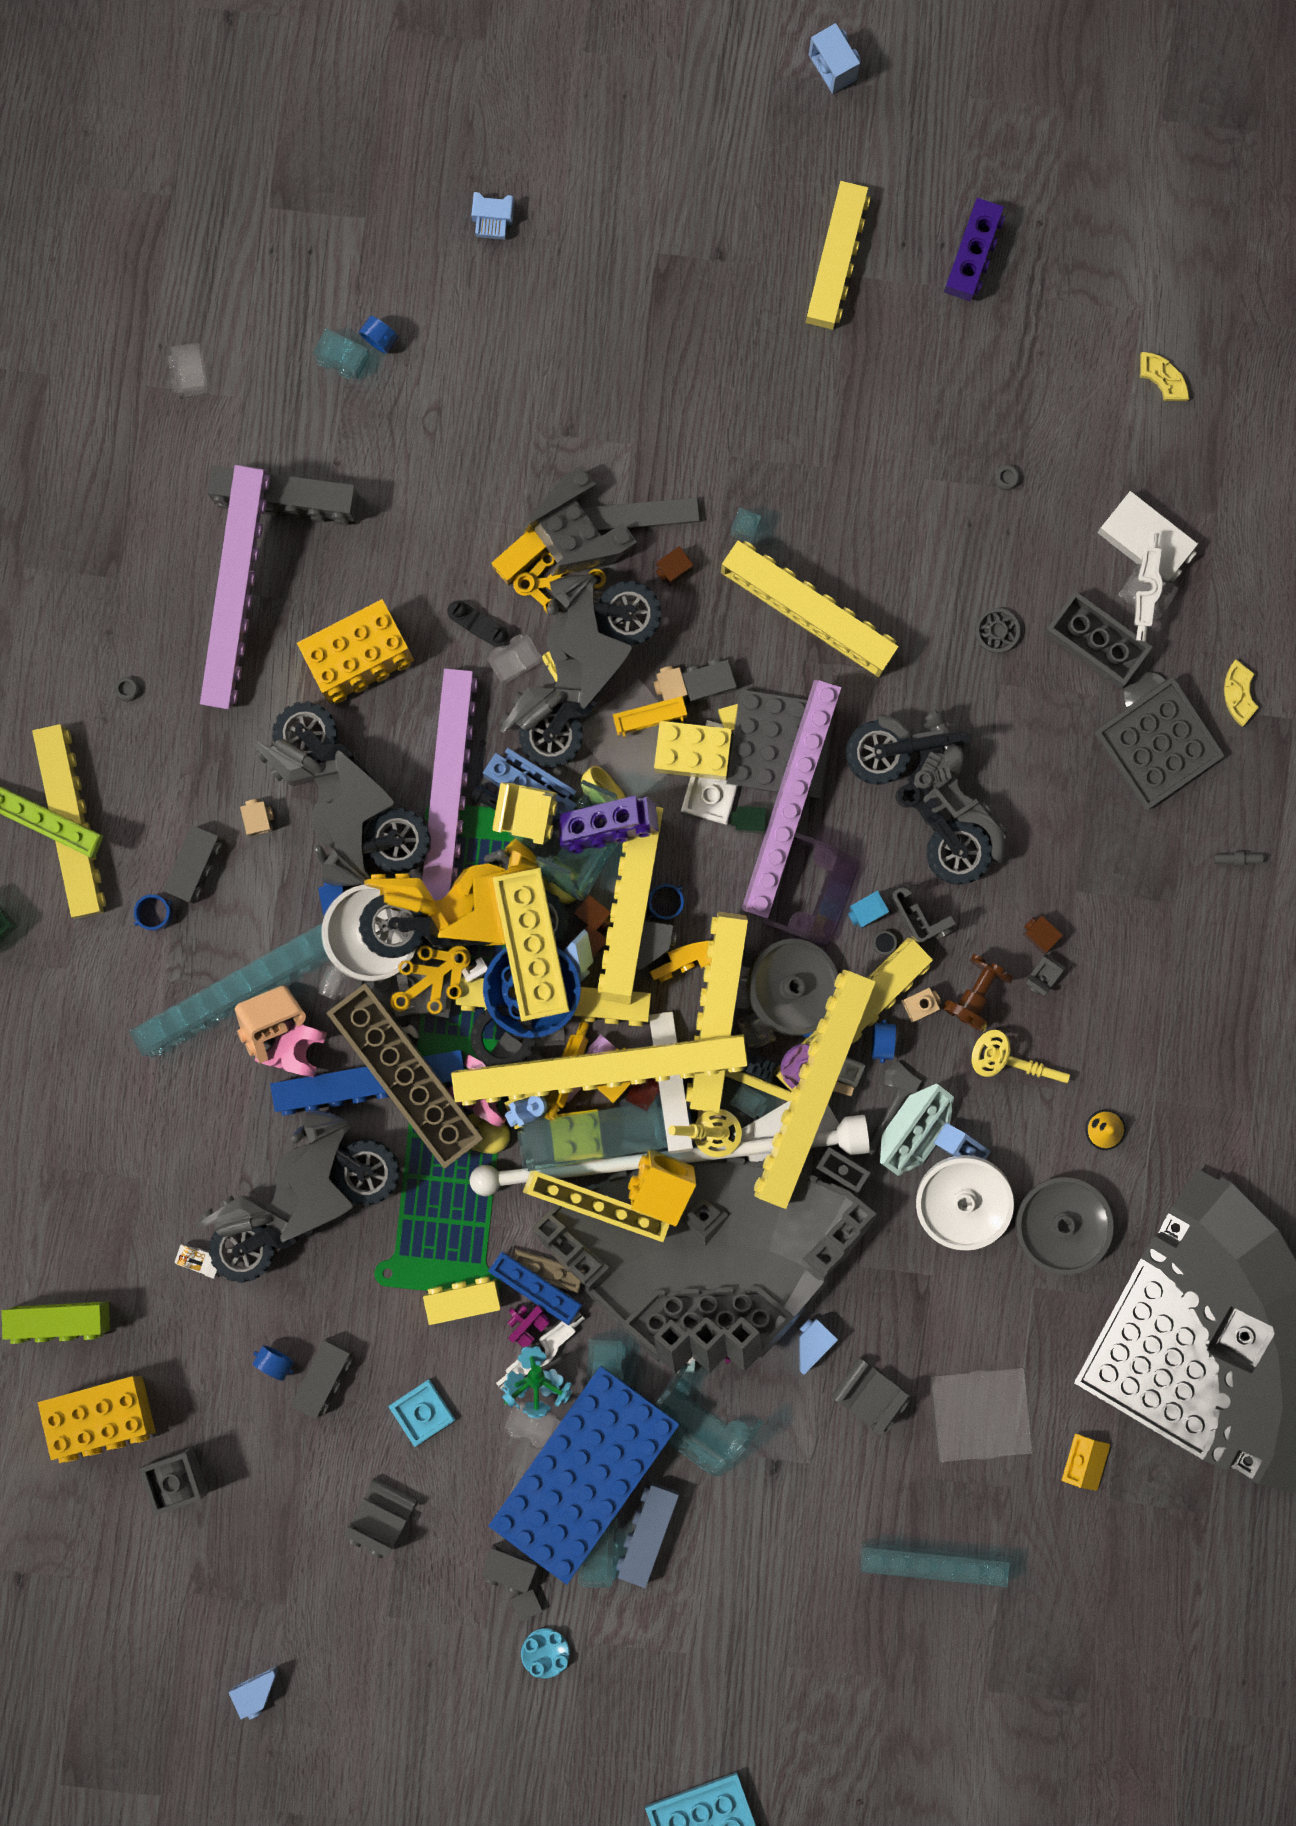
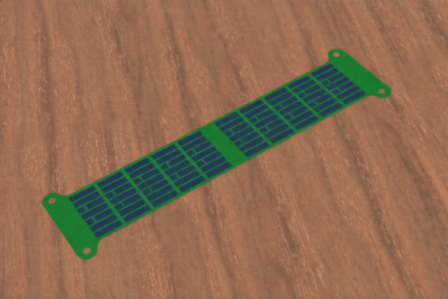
(440, 1216)

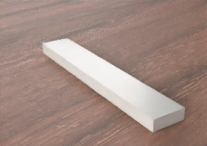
(671, 1090)

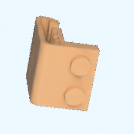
(264, 1017)

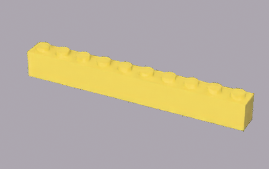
(814, 1088)

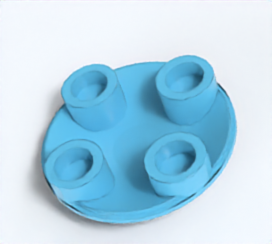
(545, 1653)

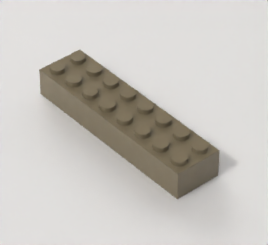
(405, 1075)

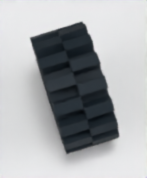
(760, 1067)

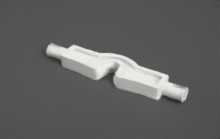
(1146, 599)
(550, 1342)

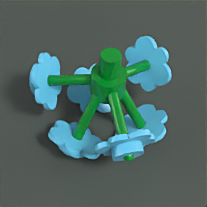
(536, 1379)

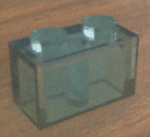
(341, 354)

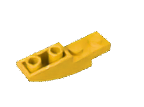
(682, 959)

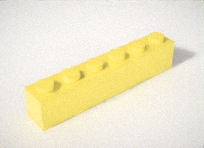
(836, 255)
(594, 1205)

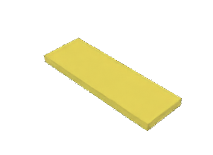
(530, 944)

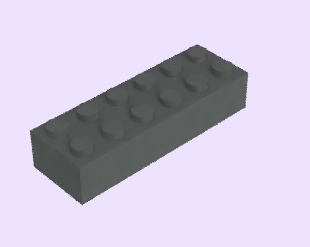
(293, 496)

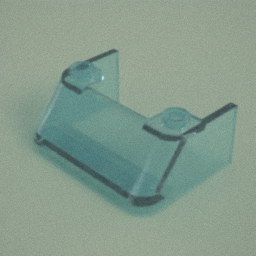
(579, 871)
(700, 1434)

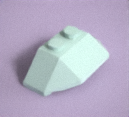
(915, 1128)

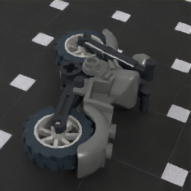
(934, 791)

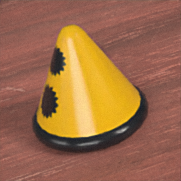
(1105, 1129)

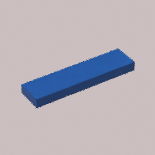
(535, 1288)

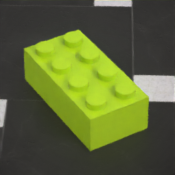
(55, 1320)

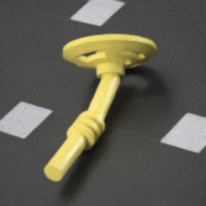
(1001, 1059)
(705, 1128)

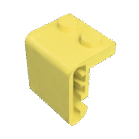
(525, 811)

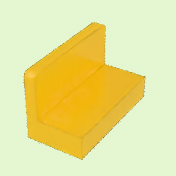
(1085, 1462)

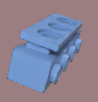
(500, 771)

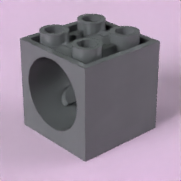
(173, 1481)

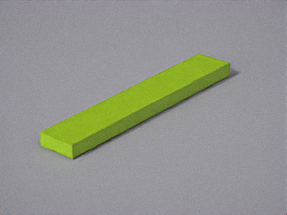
(49, 823)

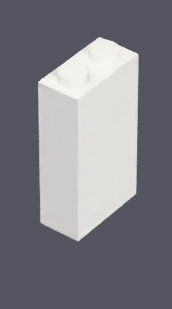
(1130, 529)

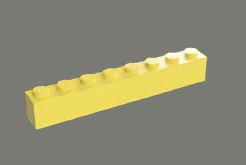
(63, 798)
(891, 978)
(588, 1008)

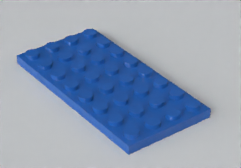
(584, 1474)

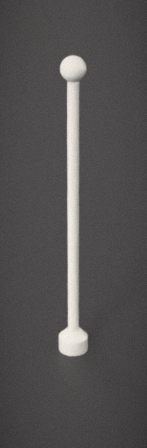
(850, 1136)

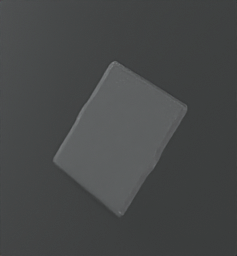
(626, 759)
(981, 1414)

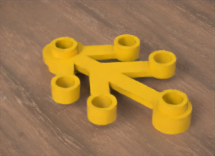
(535, 582)
(434, 976)

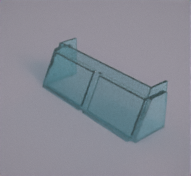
(591, 1136)

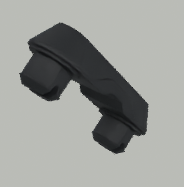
(477, 623)

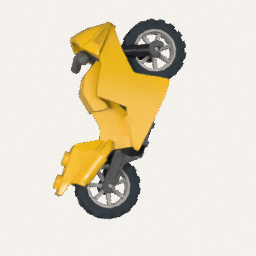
(461, 918)

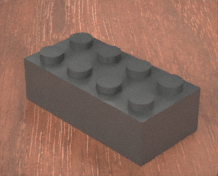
(1097, 640)

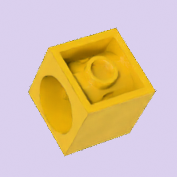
(662, 1187)

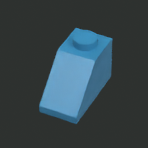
(867, 910)

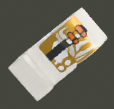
(196, 1260)

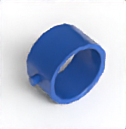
(378, 334)
(169, 912)
(653, 914)
(883, 1041)
(273, 1362)

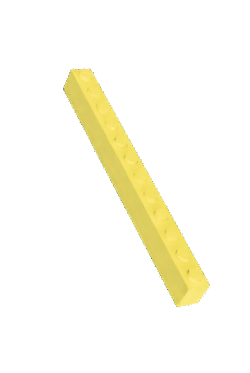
(600, 1068)

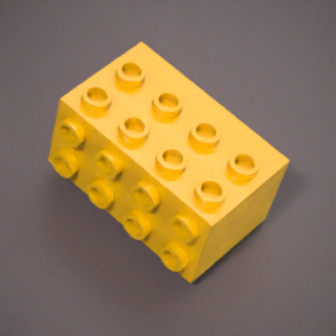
(355, 652)
(97, 1419)

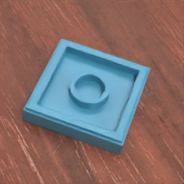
(422, 1413)

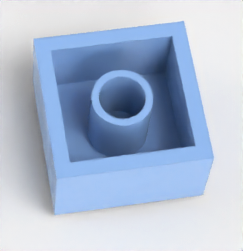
(834, 58)

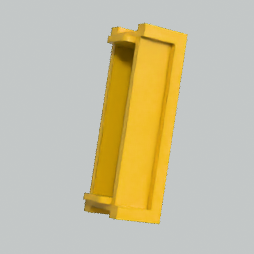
(649, 715)

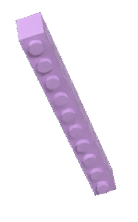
(233, 586)
(449, 780)
(791, 798)

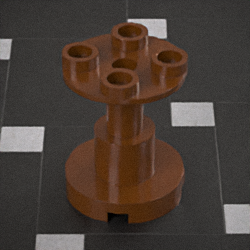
(973, 1000)

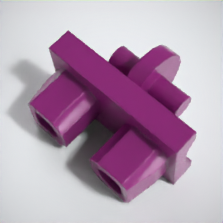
(520, 1334)

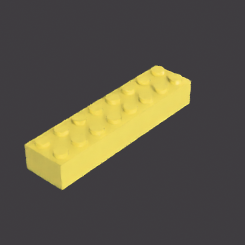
(808, 608)
(628, 917)
(718, 1002)

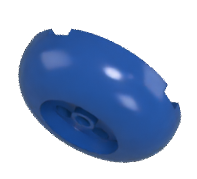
(496, 989)

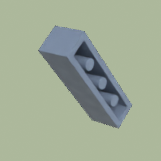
(647, 1535)

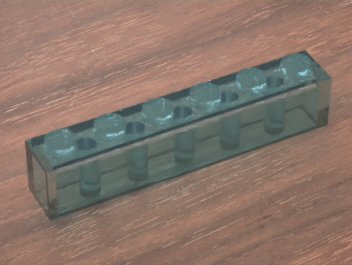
(934, 1565)

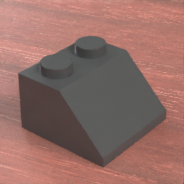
(655, 943)

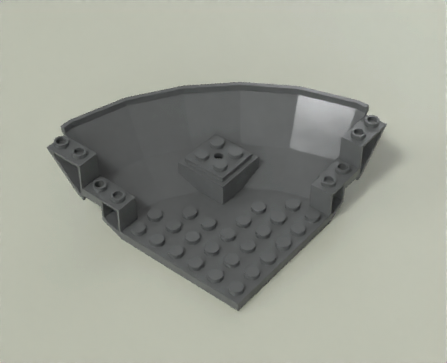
(1177, 1344)

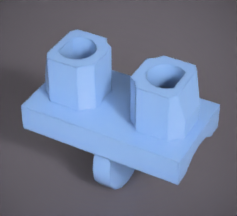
(526, 1111)

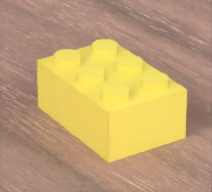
(692, 750)

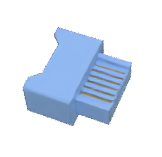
(492, 216)

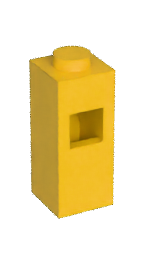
(519, 556)

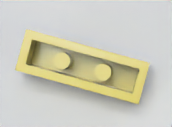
(462, 1300)

